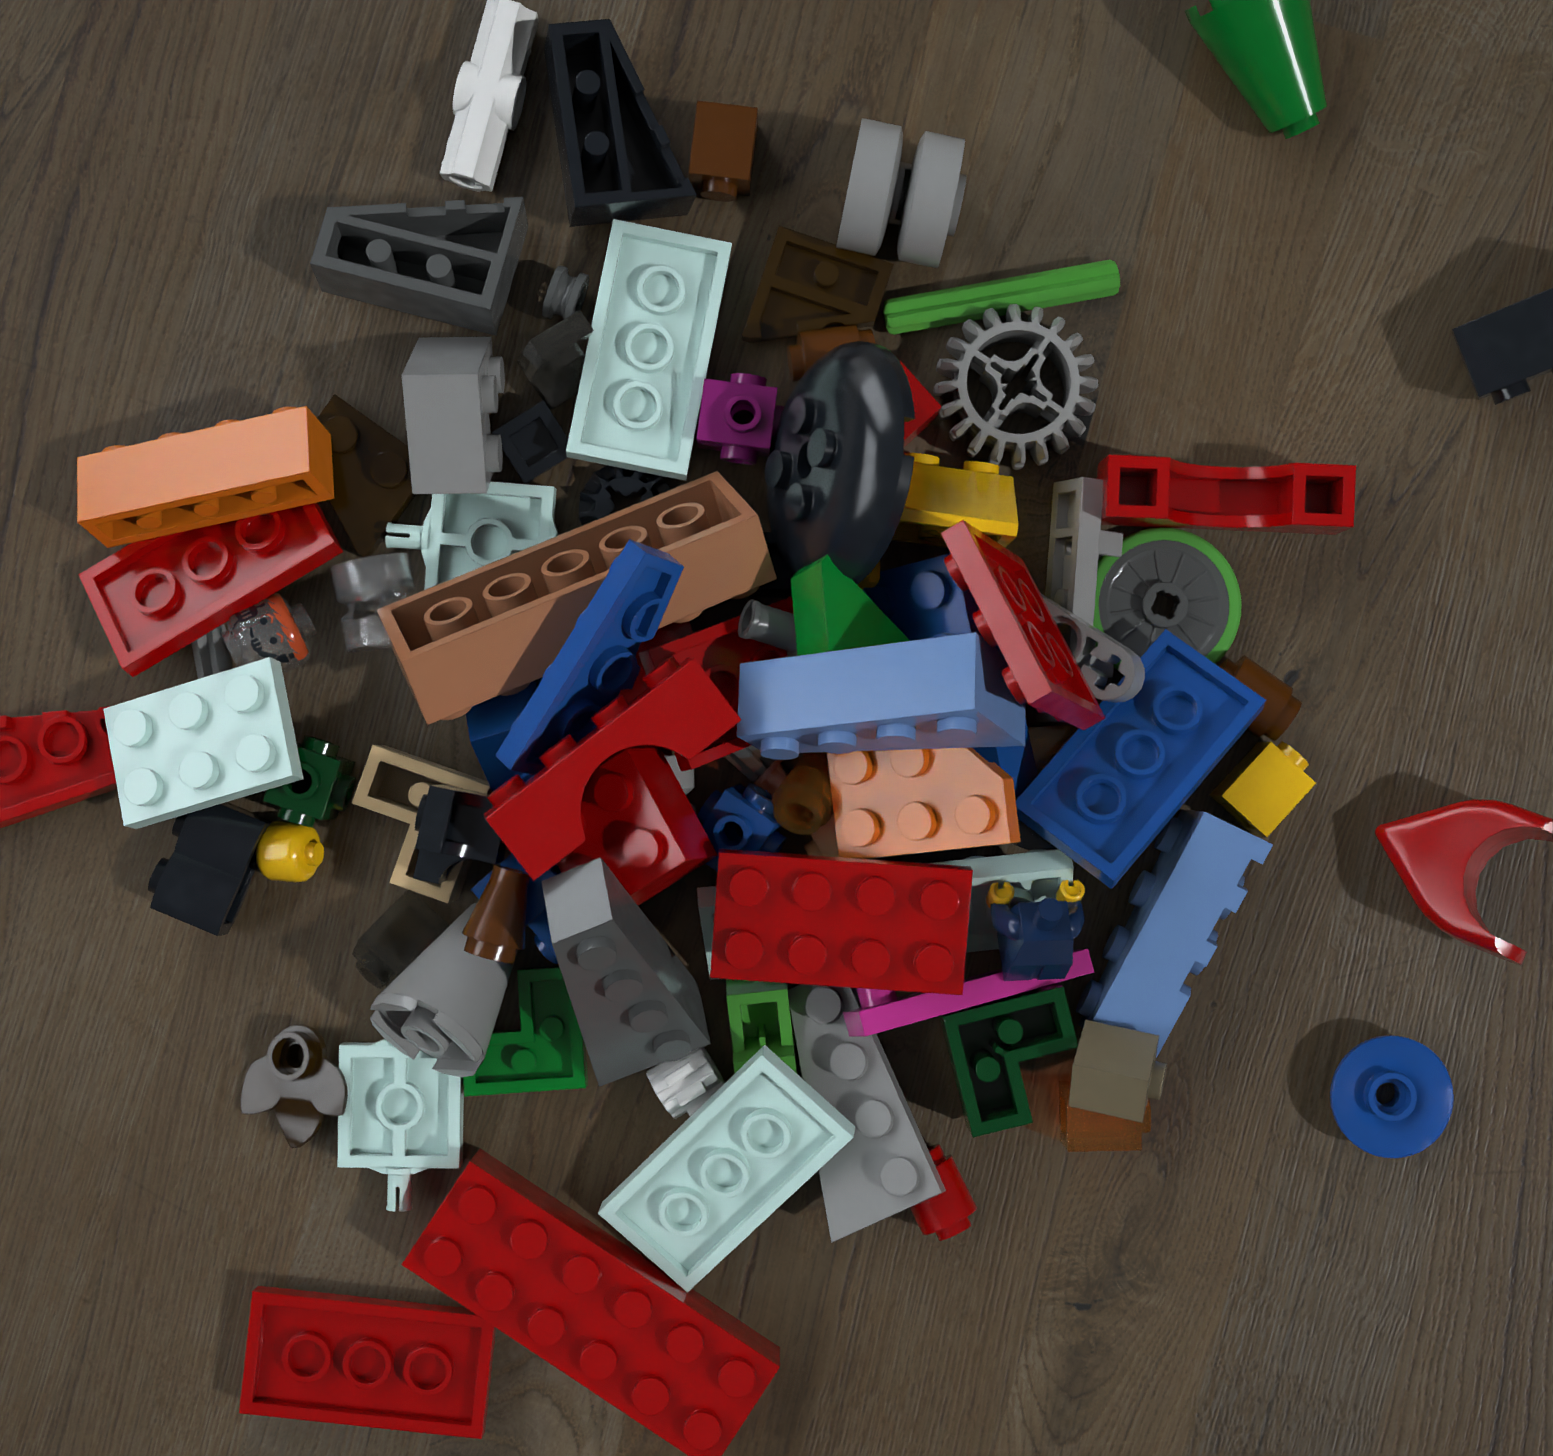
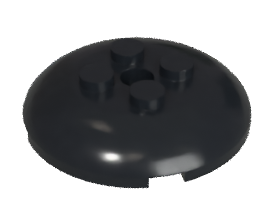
(840, 461)

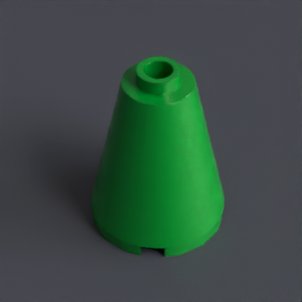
(1269, 57)

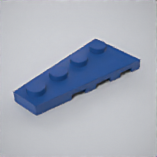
(596, 656)

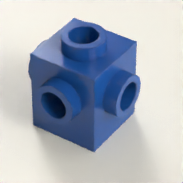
(741, 808)

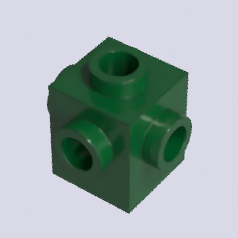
(330, 787)

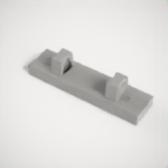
(1073, 557)

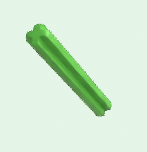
(1027, 291)

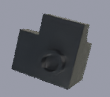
(453, 830)

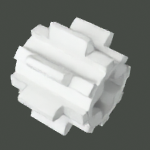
(686, 1082)

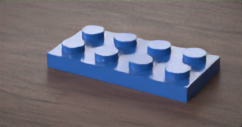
(1141, 763)

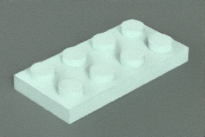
(649, 350)
(727, 1169)

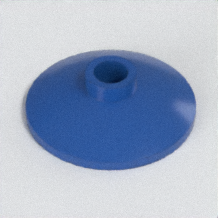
(1419, 1104)

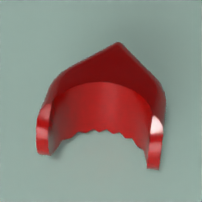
(1444, 854)

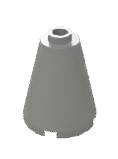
(444, 1003)

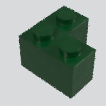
(989, 1043)

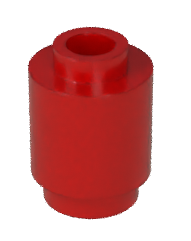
(948, 1211)

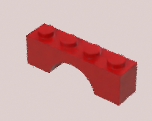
(1258, 499)
(543, 815)

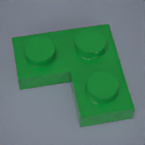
(545, 1051)

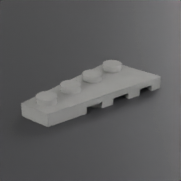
(887, 1160)

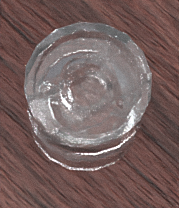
(361, 586)

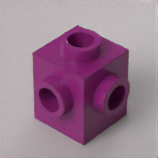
(723, 403)

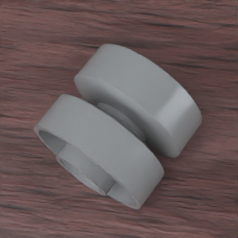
(916, 196)

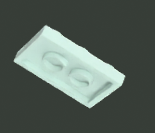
(202, 743)

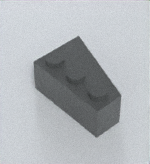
(424, 260)

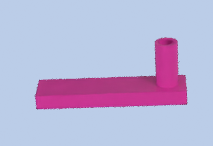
(885, 1011)

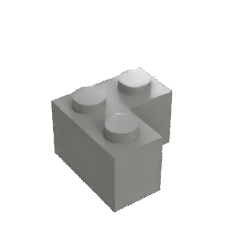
(447, 406)

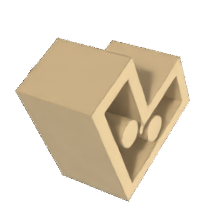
(394, 787)

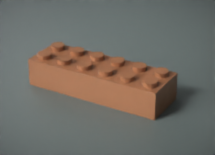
(511, 617)

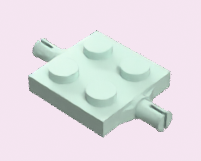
(478, 528)
(398, 1116)

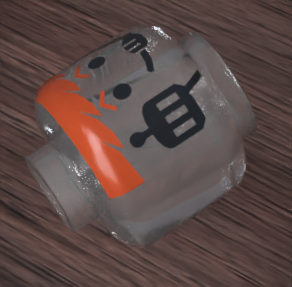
(270, 631)

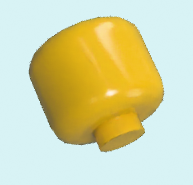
(289, 852)

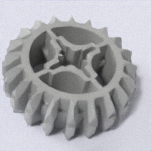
(1044, 343)

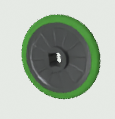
(1176, 567)

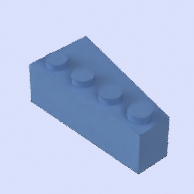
(880, 699)
(1171, 924)

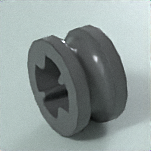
(565, 294)

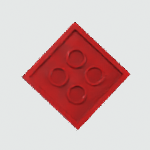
(1021, 625)

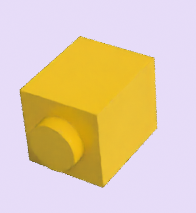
(1264, 787)

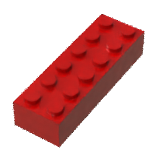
(594, 1308)

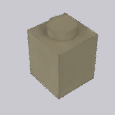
(1116, 1071)

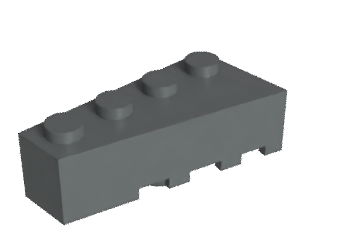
(621, 975)

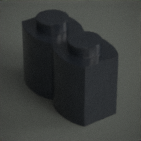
(209, 867)

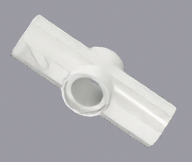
(489, 95)

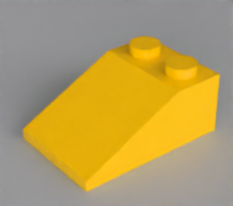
(946, 496)

